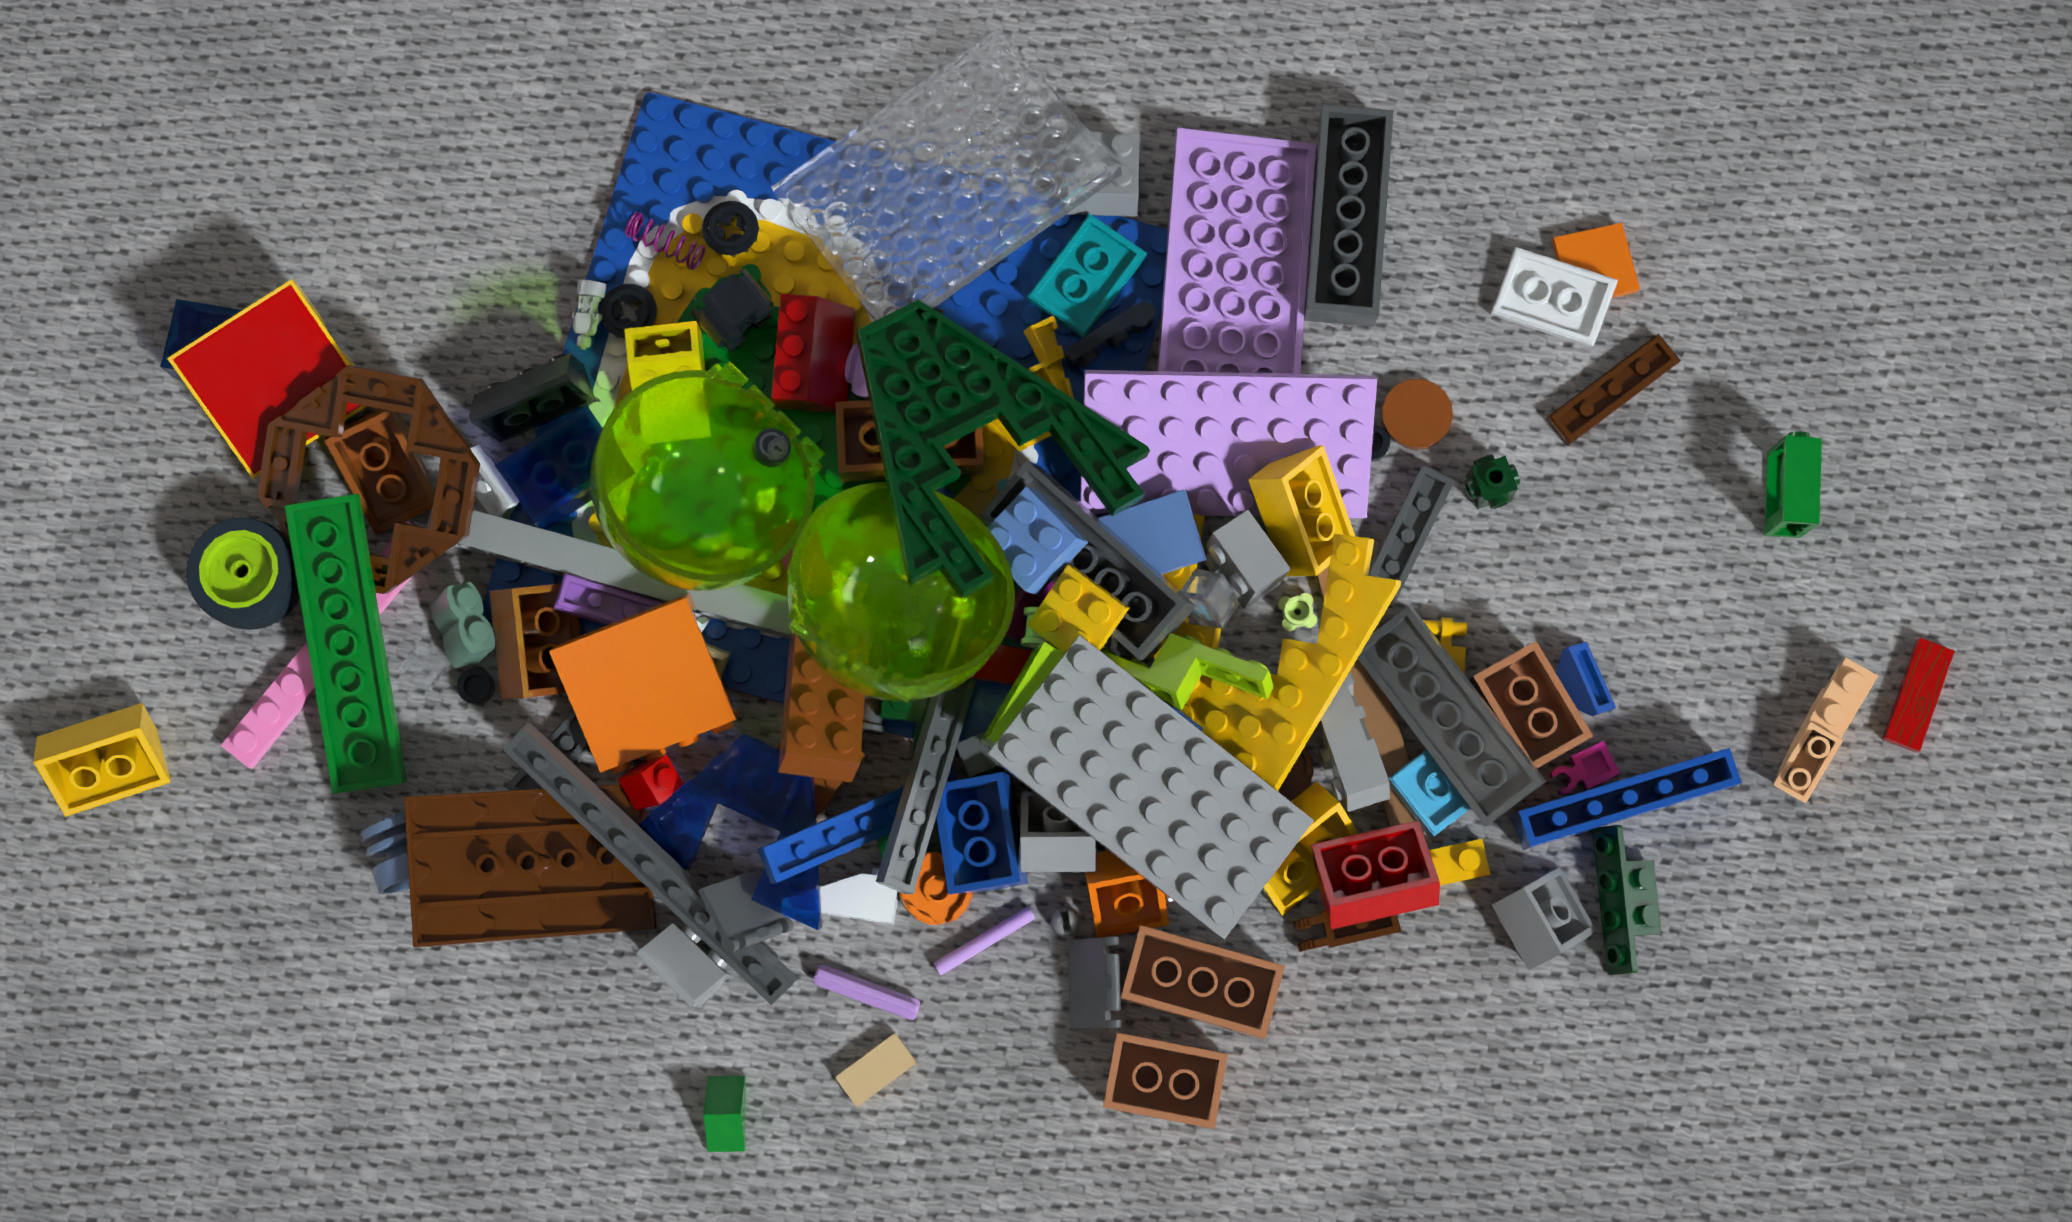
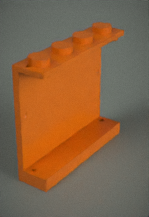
(643, 685)

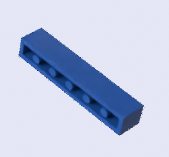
(1626, 799)

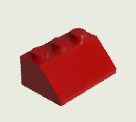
(812, 353)
(1375, 874)

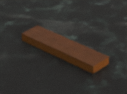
(1613, 389)

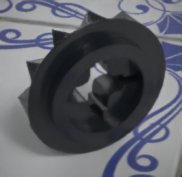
(725, 214)
(633, 296)

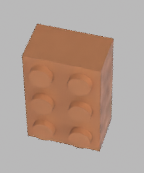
(1532, 704)
(1165, 1080)

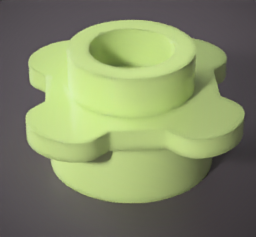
(1304, 604)

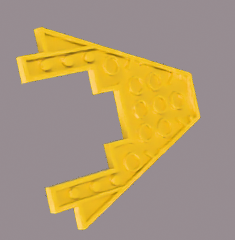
(1274, 730)

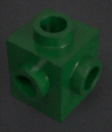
(1486, 492)

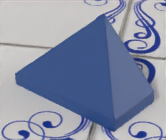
(1584, 680)

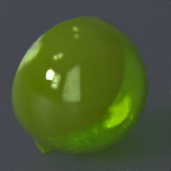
(683, 486)
(865, 618)

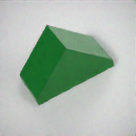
(725, 1113)

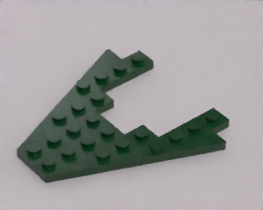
(942, 382)

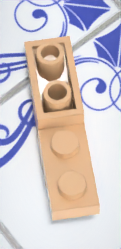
(1823, 729)

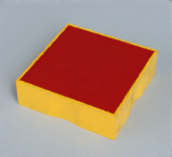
(261, 368)

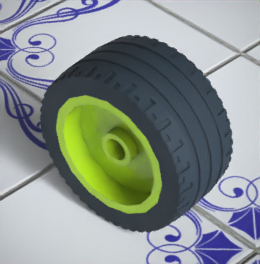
(218, 569)

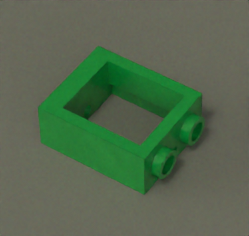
(1793, 485)

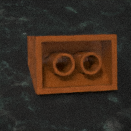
(524, 634)

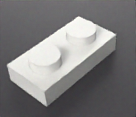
(492, 488)

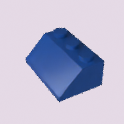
(980, 834)

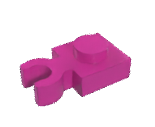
(1589, 767)

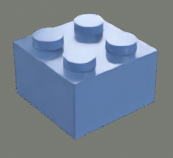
(1035, 540)

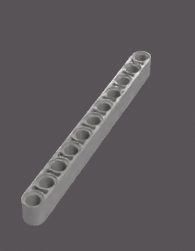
(602, 564)

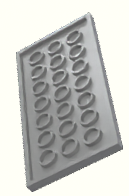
(1150, 787)

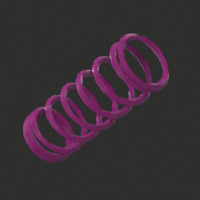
(634, 225)

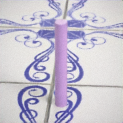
(984, 940)

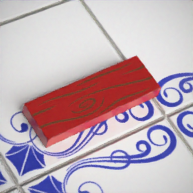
(1918, 695)

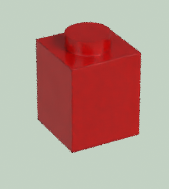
(651, 782)

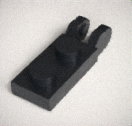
(1111, 334)

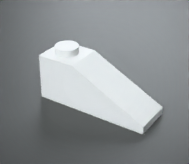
(860, 899)

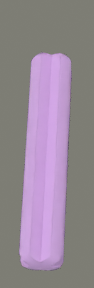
(866, 992)

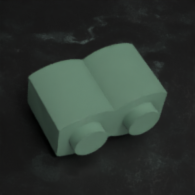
(460, 619)

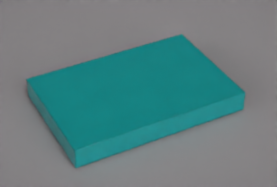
(1086, 276)

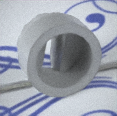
(1057, 921)

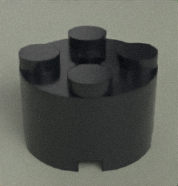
(733, 310)

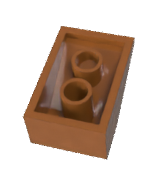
(379, 468)

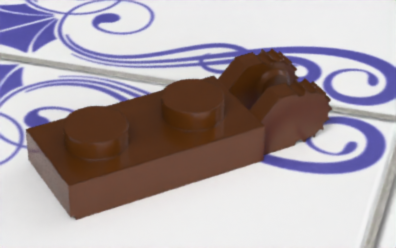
(1346, 934)

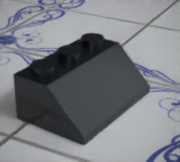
(532, 398)

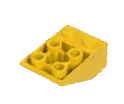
(663, 350)

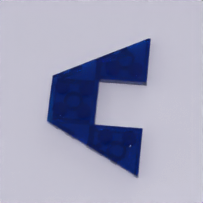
(750, 784)

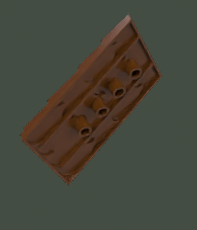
(516, 870)

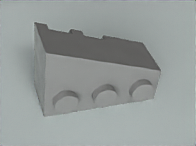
(1351, 752)

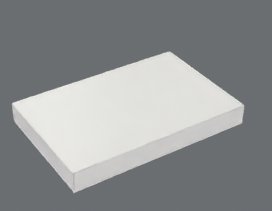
(1554, 297)

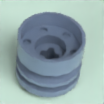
(391, 843)

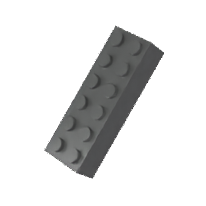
(1348, 215)
(1153, 601)

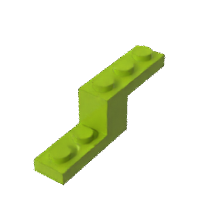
(1182, 664)

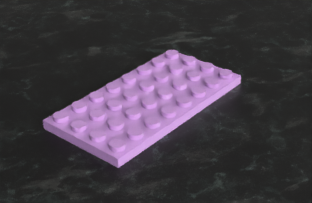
(1236, 254)
(1225, 427)

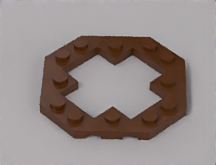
(429, 434)

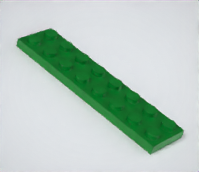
(345, 643)

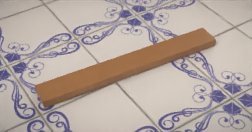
(1381, 725)

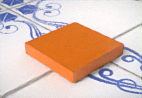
(1602, 252)

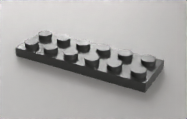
(1449, 716)

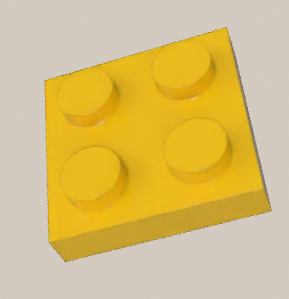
(1077, 608)

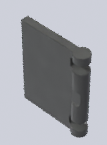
(738, 915)
(1093, 983)

